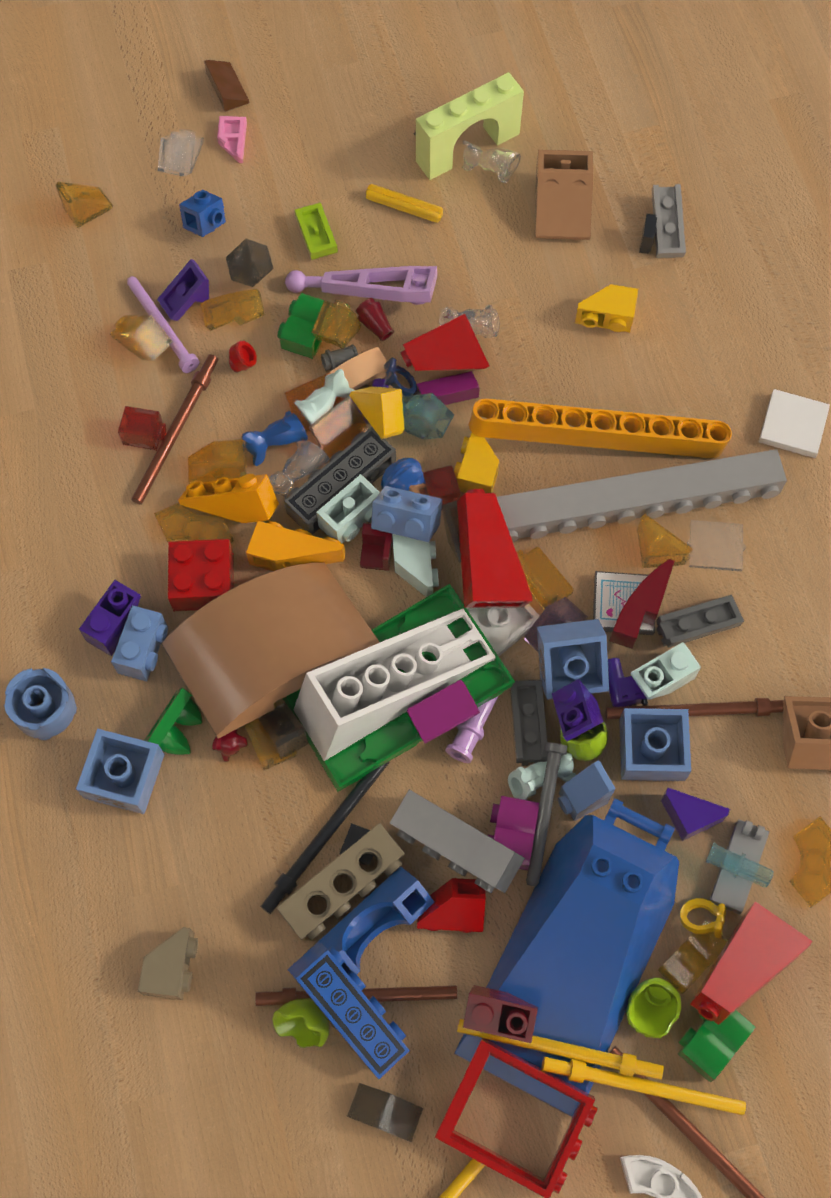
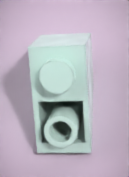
(413, 563)
(667, 672)

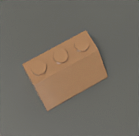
(807, 732)

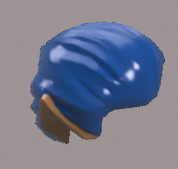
(404, 475)

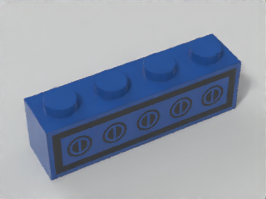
(348, 1009)

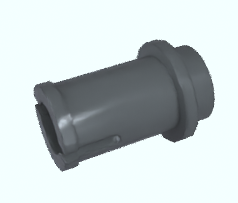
(333, 359)

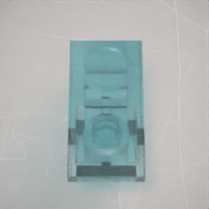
(425, 416)

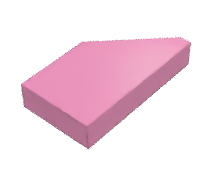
(232, 135)

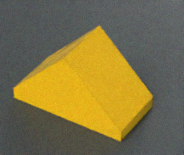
(381, 408)

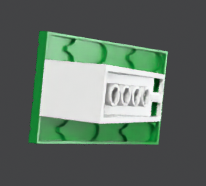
(360, 703)

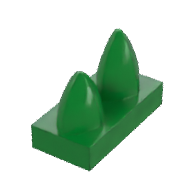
(179, 710)

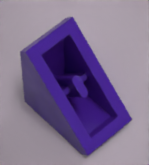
(691, 814)

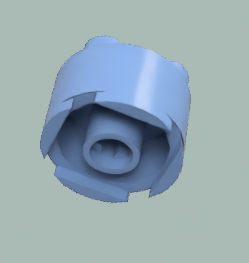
(45, 719)

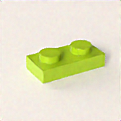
(316, 231)

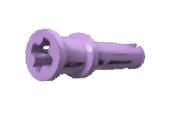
(469, 733)

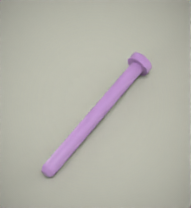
(187, 362)

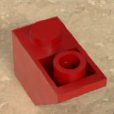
(457, 907)

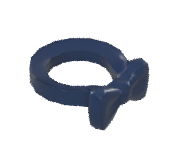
(391, 370)

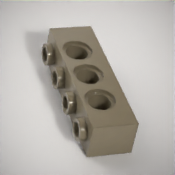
(375, 842)

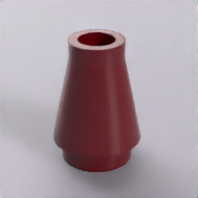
(374, 318)

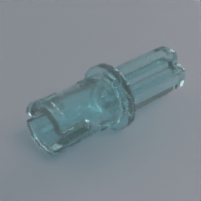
(740, 866)

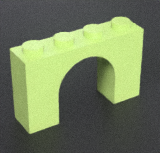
(438, 130)

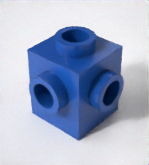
(202, 213)

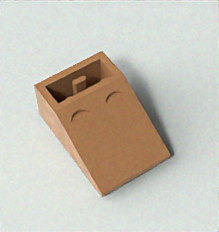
(564, 194)

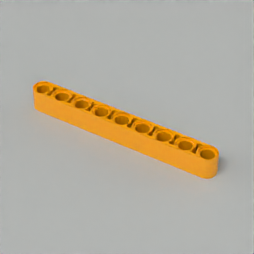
(704, 439)

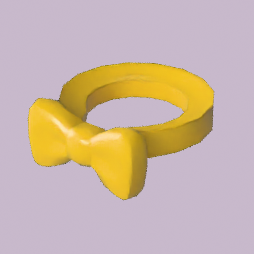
(719, 911)

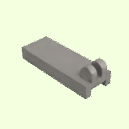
(670, 224)
(734, 891)

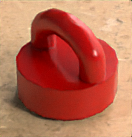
(242, 356)

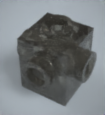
(249, 263)

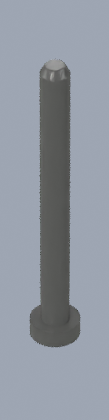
(545, 807)

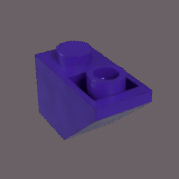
(108, 618)
(576, 709)

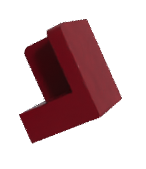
(375, 548)

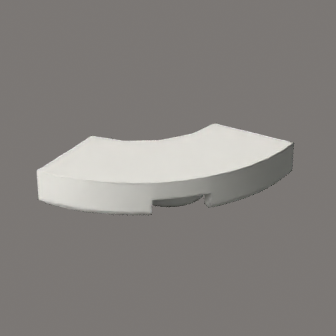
(656, 1178)

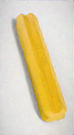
(404, 203)

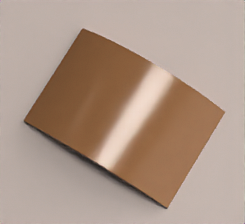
(263, 641)

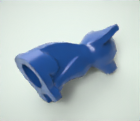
(280, 432)

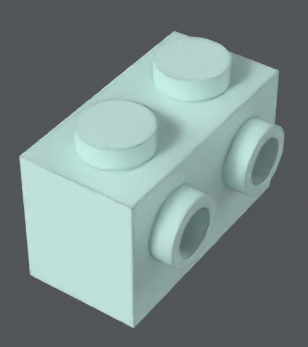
(348, 510)

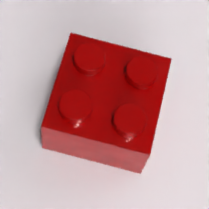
(199, 572)

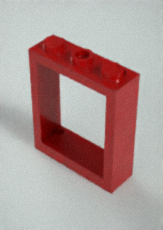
(570, 1142)

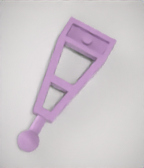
(417, 287)

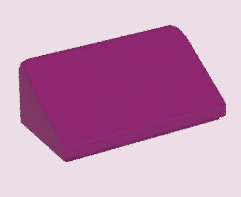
(452, 388)
(442, 711)

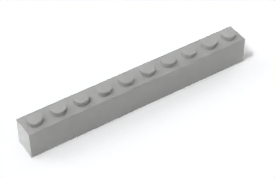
(647, 492)

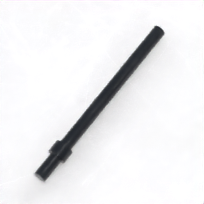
(287, 882)

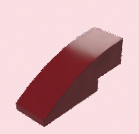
(642, 605)

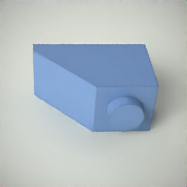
(586, 791)

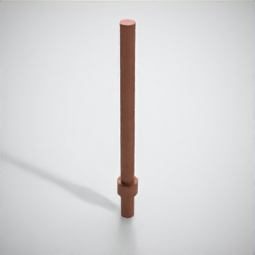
(199, 383)
(759, 707)
(381, 994)
(701, 1142)

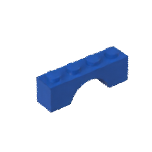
(392, 903)

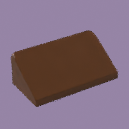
(226, 84)

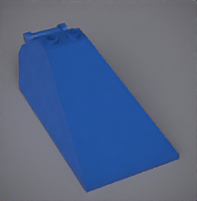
(584, 941)

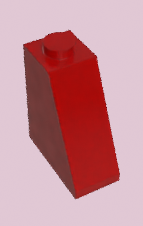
(446, 348)

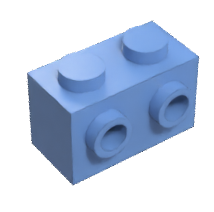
(406, 513)
(140, 643)

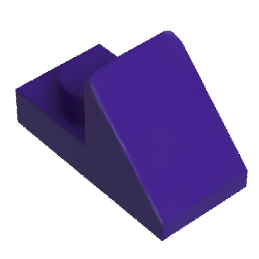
(184, 290)

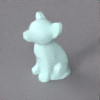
(323, 399)
(526, 780)

